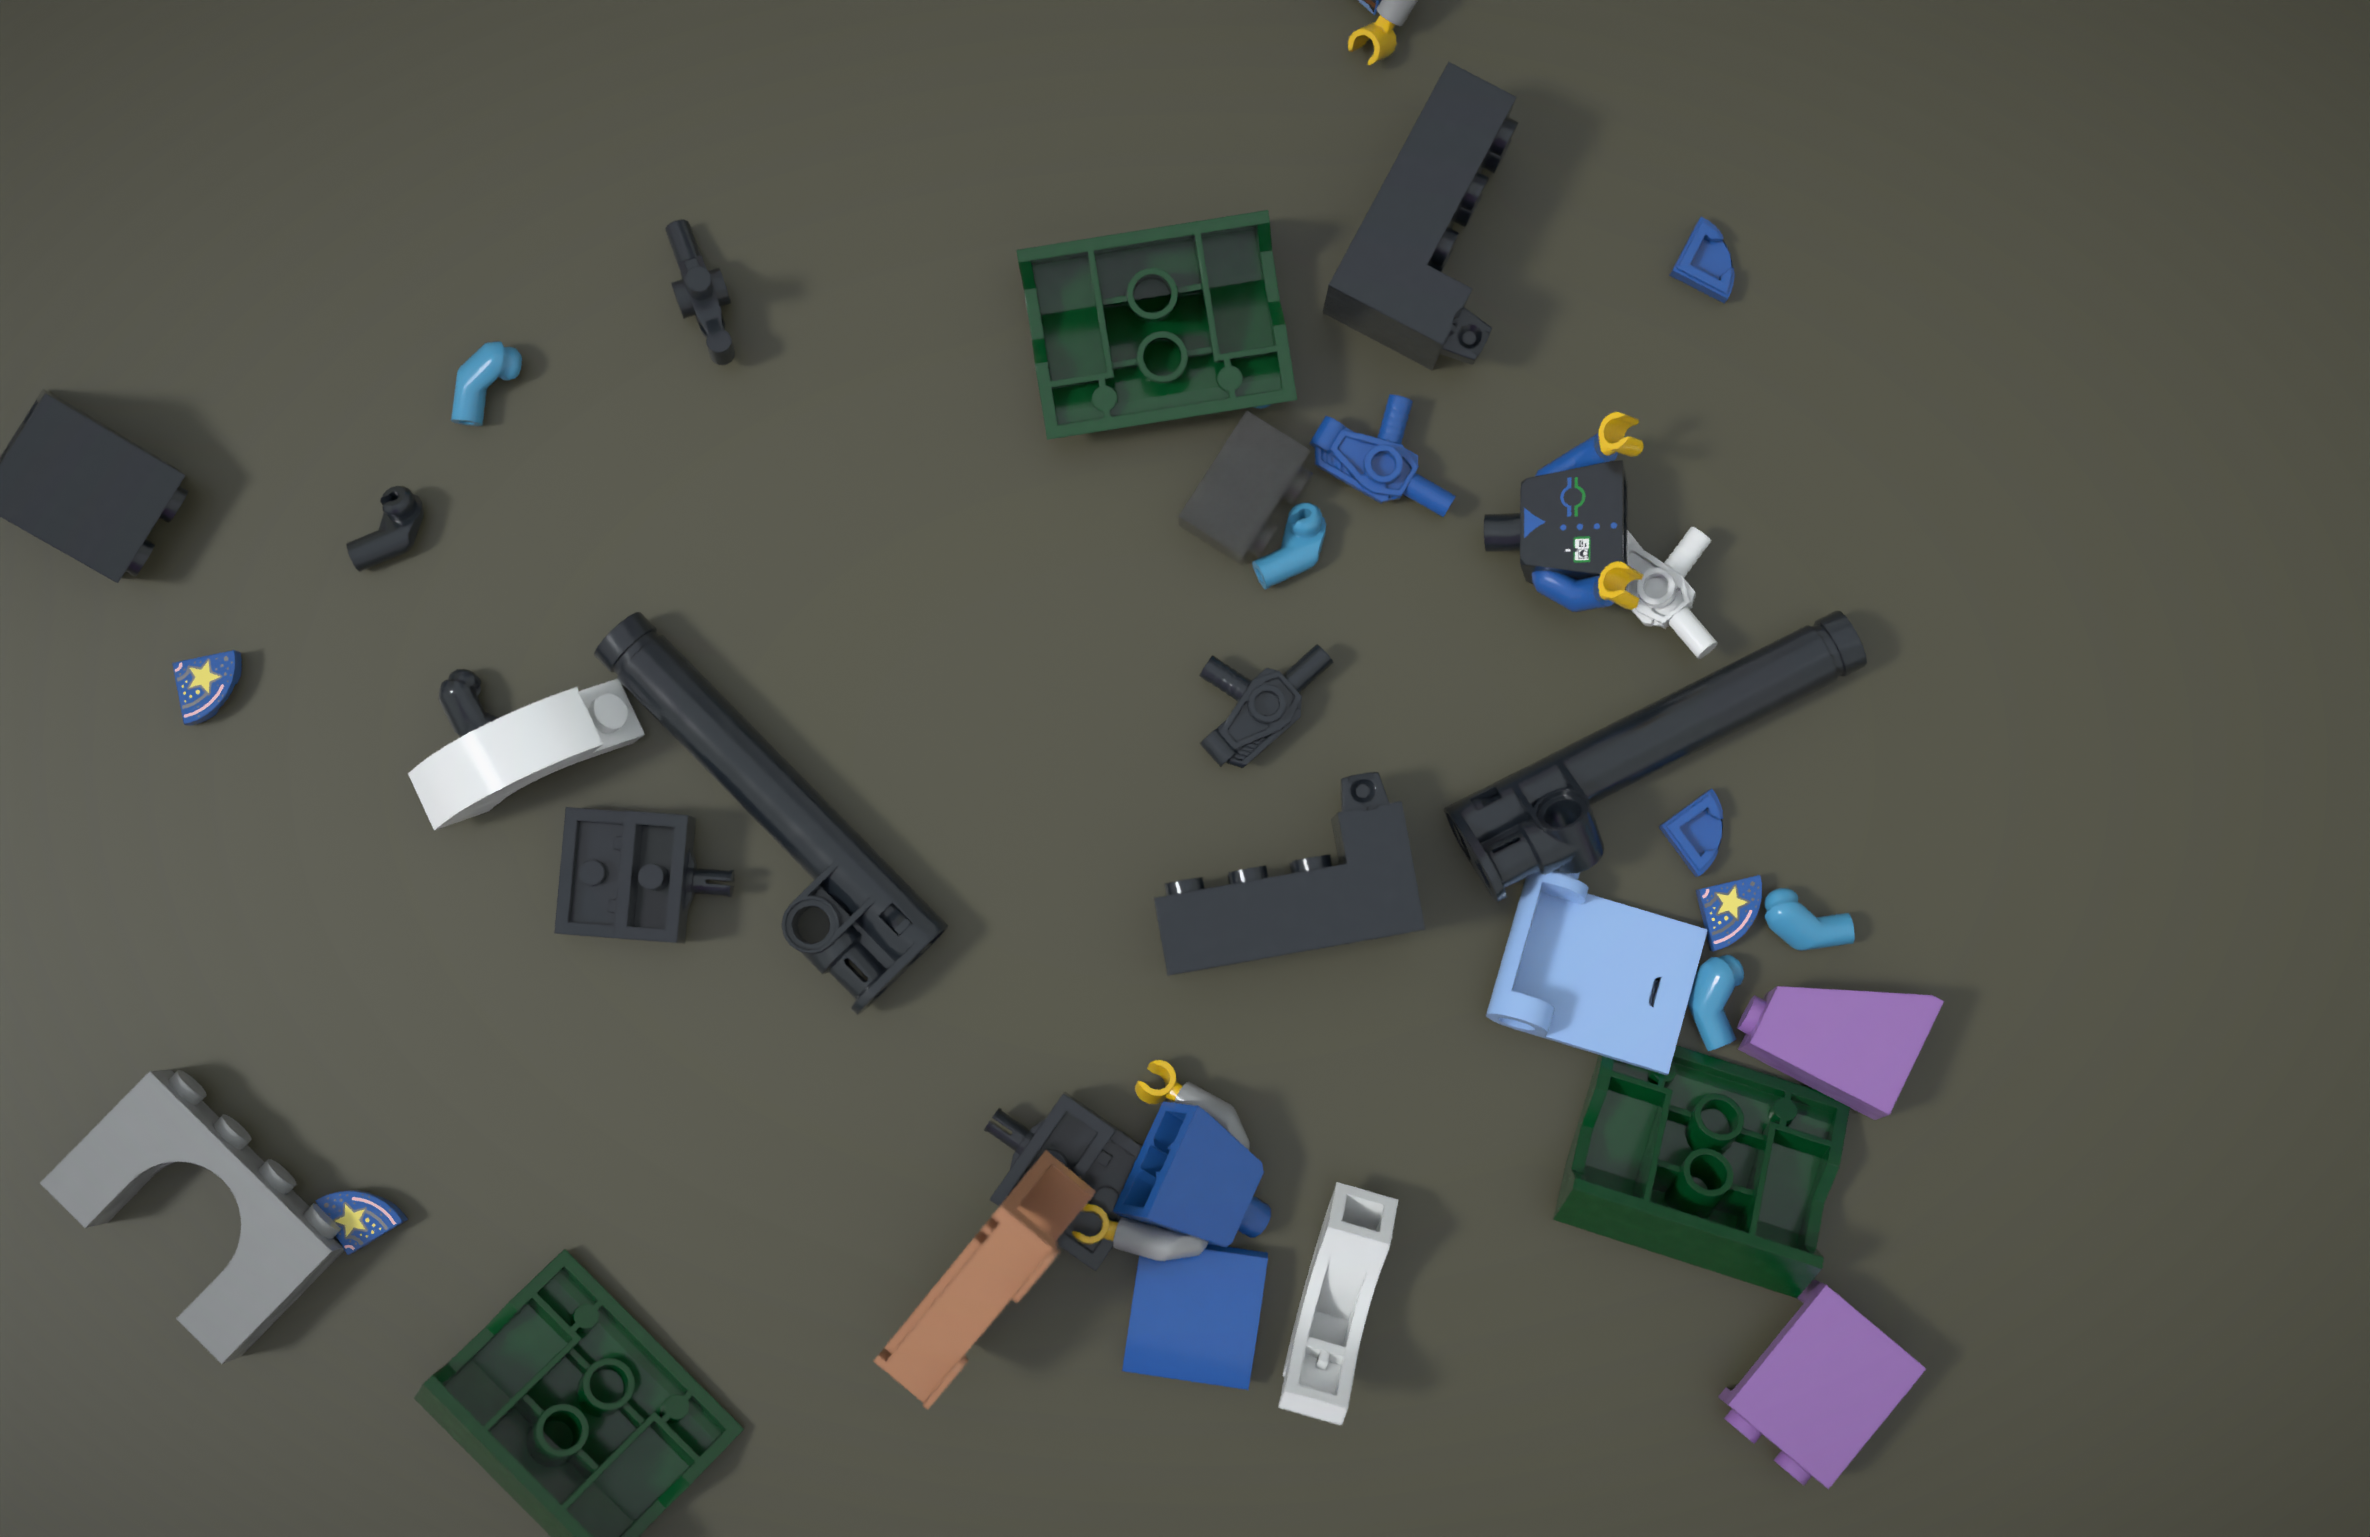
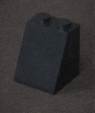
(86, 488)

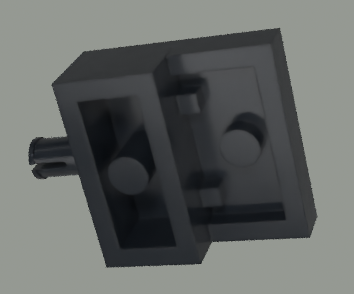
(630, 875)
(1087, 1147)

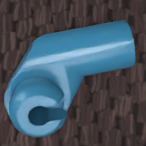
(477, 375)
(1299, 546)
(1800, 927)
(1709, 995)

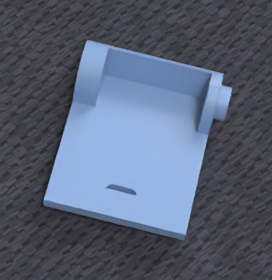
(1588, 970)

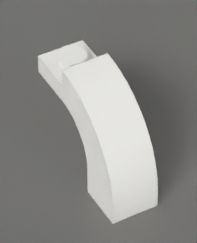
(521, 748)
(1336, 1303)

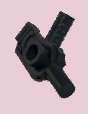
(700, 292)
(1263, 708)

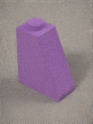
(1841, 1040)

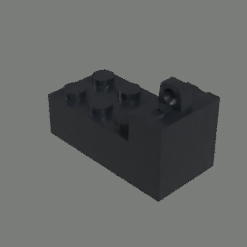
(1393, 269)
(1313, 907)

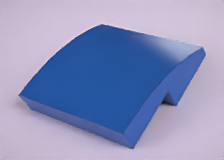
(1197, 1316)

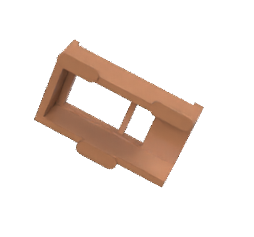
(990, 1272)

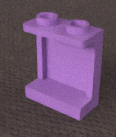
(1821, 1387)

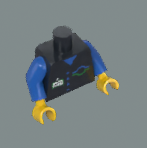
(1575, 523)

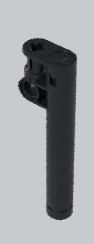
(1544, 811)
(869, 906)

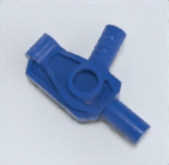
(1380, 464)

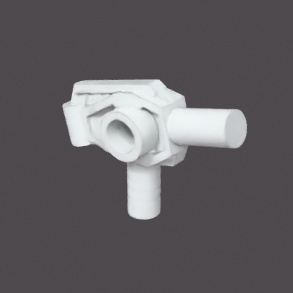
(1666, 595)

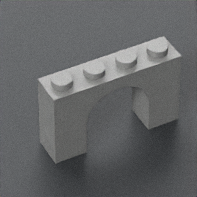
(281, 1236)

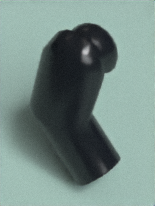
(396, 531)
(461, 702)

